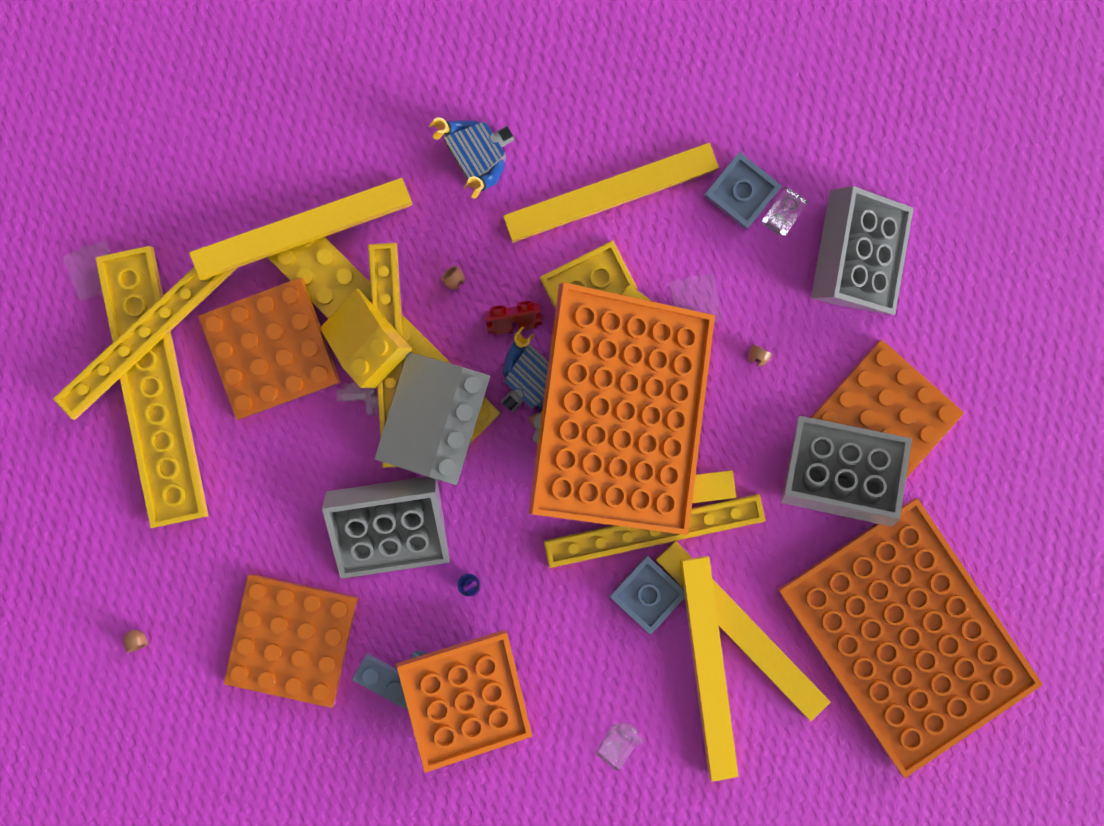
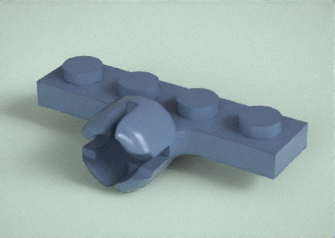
(382, 678)

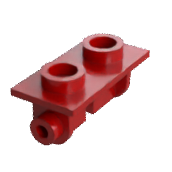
(522, 313)

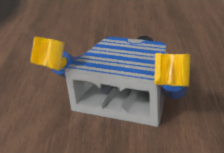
(475, 150)
(524, 373)

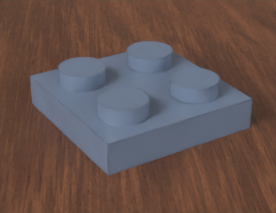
(742, 191)
(648, 594)

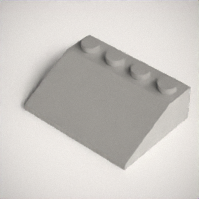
(862, 251)
(432, 417)
(847, 471)
(386, 526)

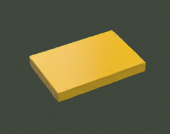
(597, 269)

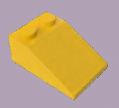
(364, 341)

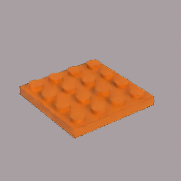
(269, 348)
(893, 399)
(291, 640)
(464, 700)

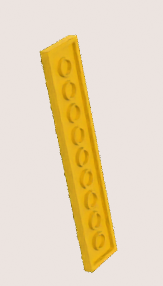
(333, 279)
(153, 394)

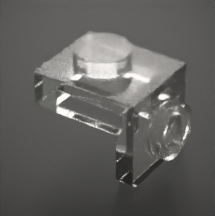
(784, 212)
(353, 392)
(618, 745)

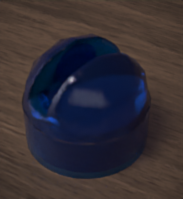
(466, 580)

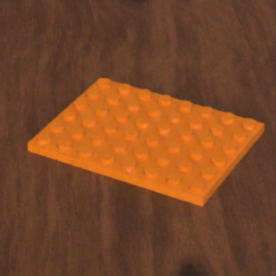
(621, 411)
(910, 638)

